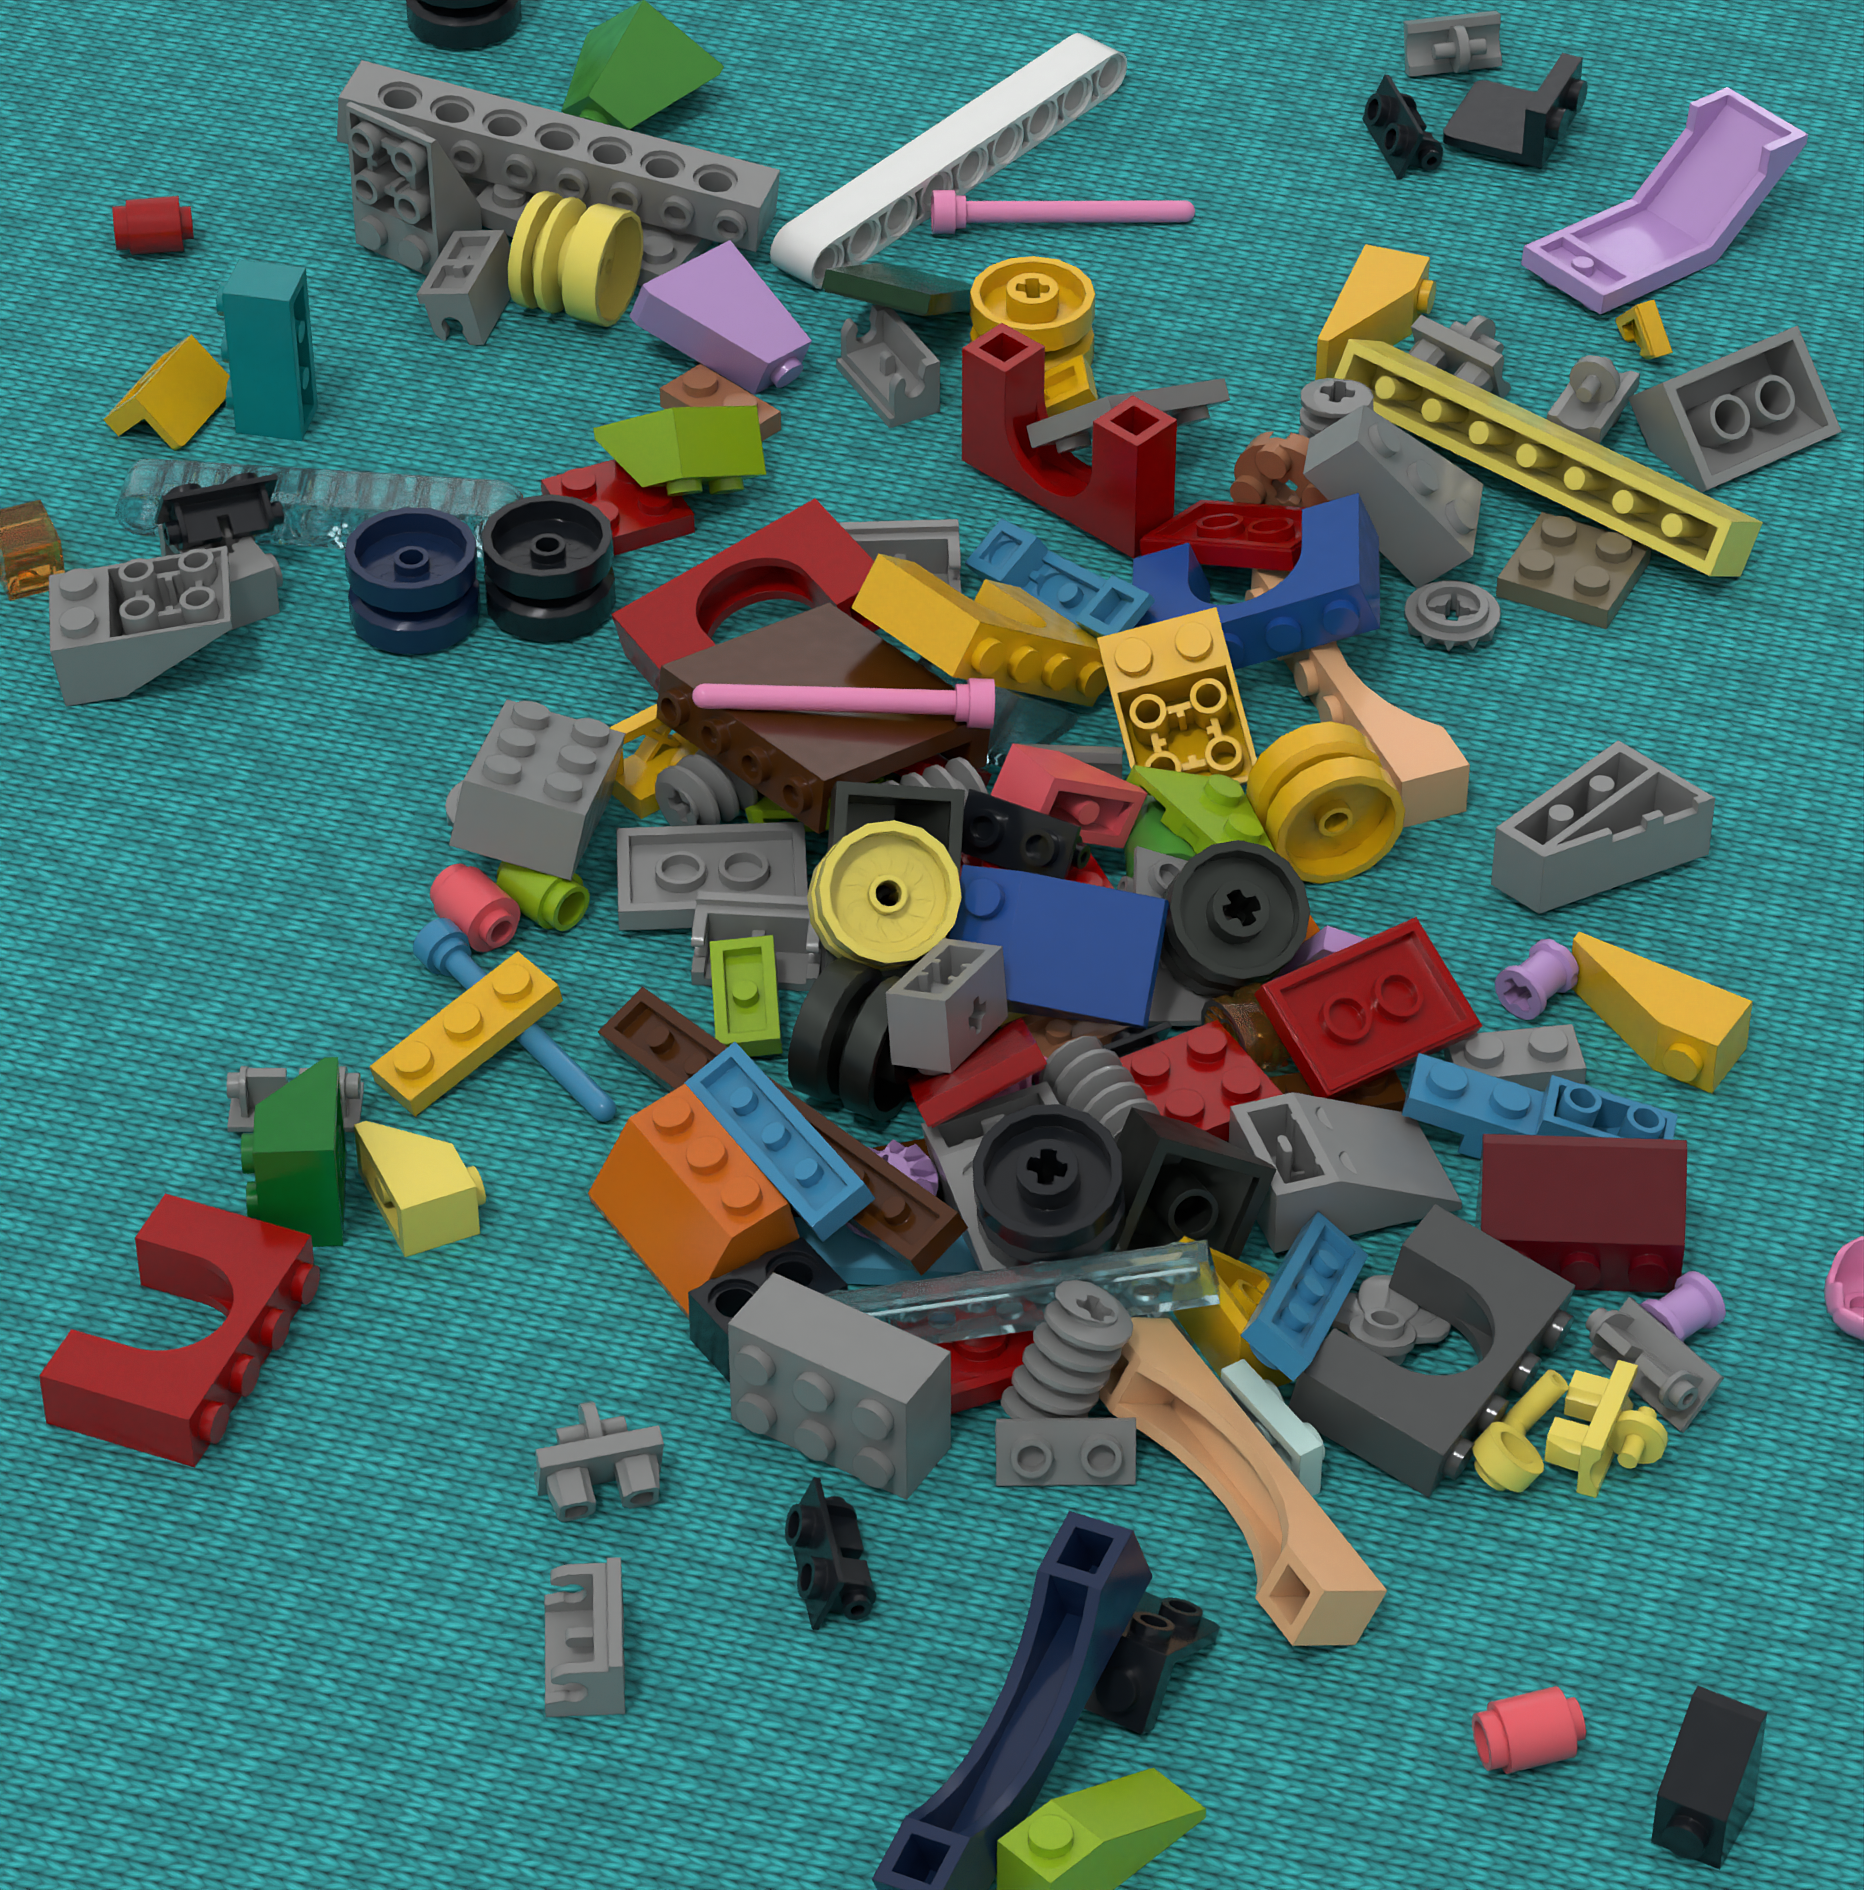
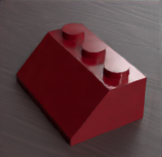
(1588, 1207)

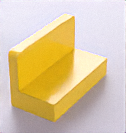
(174, 394)

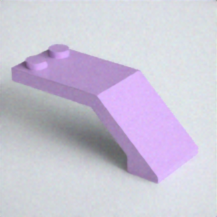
(1680, 213)

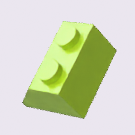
(688, 448)

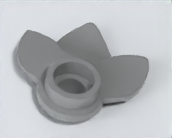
(1388, 1320)

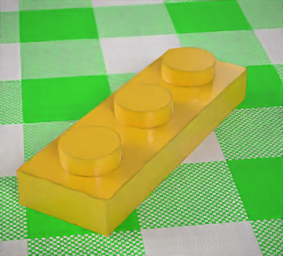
(466, 1033)

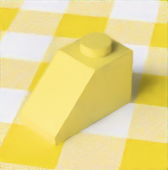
(419, 1186)

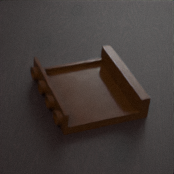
(803, 753)

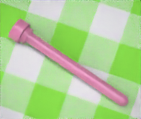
(953, 211)
(968, 702)

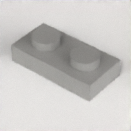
(1523, 1055)

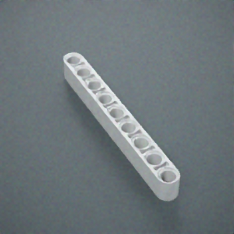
(949, 156)

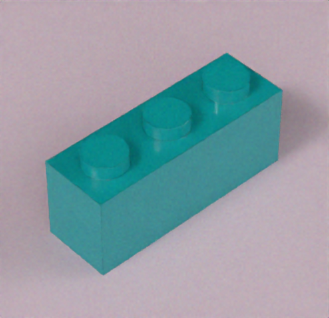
(268, 349)

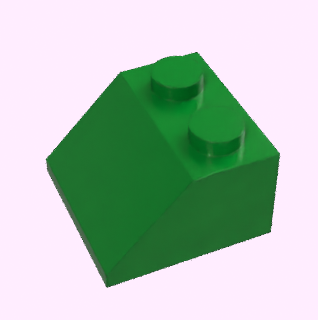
(300, 1156)

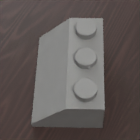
(1737, 411)

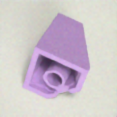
(724, 319)

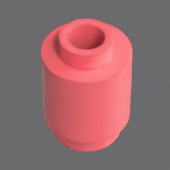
(475, 906)
(1528, 1730)

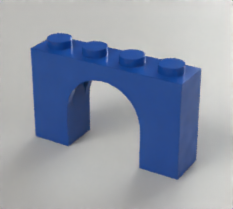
(1321, 601)

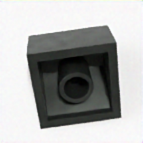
(1187, 1185)

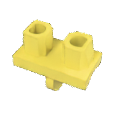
(1612, 1430)

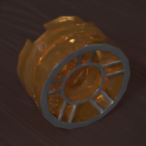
(1248, 1026)

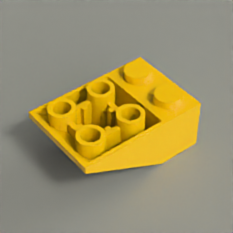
(1179, 697)

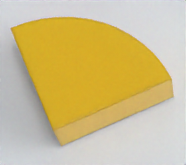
(1646, 328)

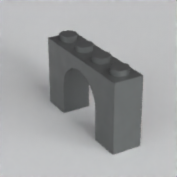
(1425, 1423)

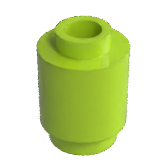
(544, 897)

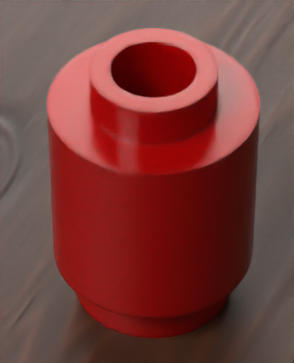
(152, 225)

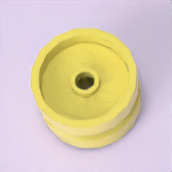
(922, 886)

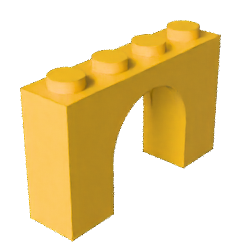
(994, 637)

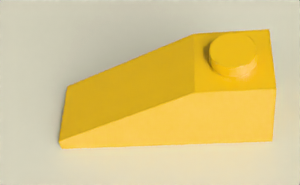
(1376, 304)
(1663, 1014)

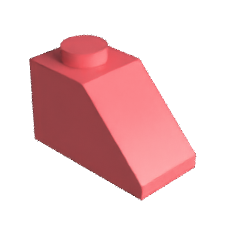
(1071, 792)

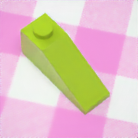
(1096, 1835)

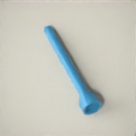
(446, 951)

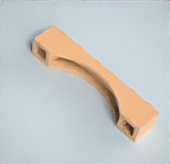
(1414, 752)
(1303, 1564)

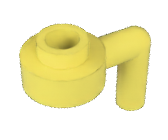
(1503, 1452)

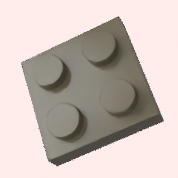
(1573, 570)

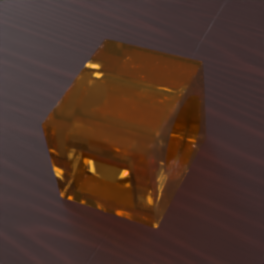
(28, 550)

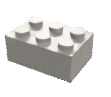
(537, 788)
(840, 1385)

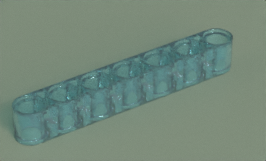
(317, 504)

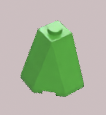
(635, 68)

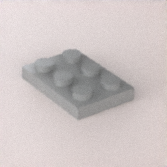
(1074, 427)
(669, 864)

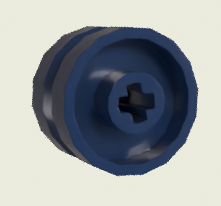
(413, 580)

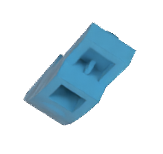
(1485, 1104)

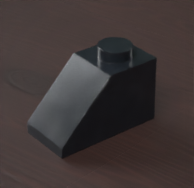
(1710, 1778)

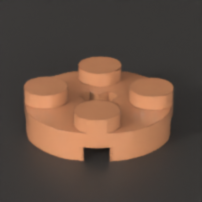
(1267, 467)

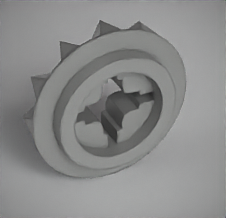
(1475, 608)

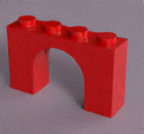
(1132, 445)
(793, 558)
(183, 1396)

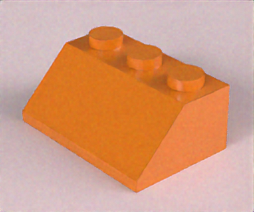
(688, 1196)

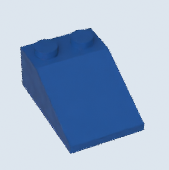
(1066, 943)

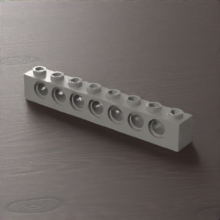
(574, 156)

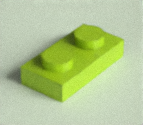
(746, 994)

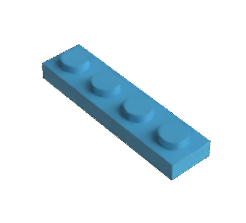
(780, 1141)
(1304, 1297)

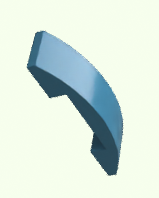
(1082, 597)

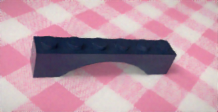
(1071, 1629)

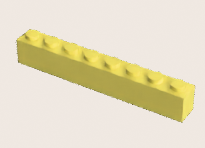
(1552, 460)

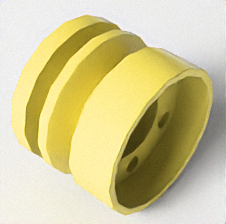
(575, 258)

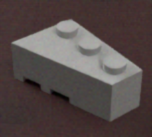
(1413, 495)
(1601, 830)

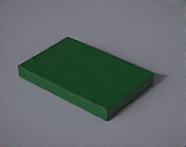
(899, 288)

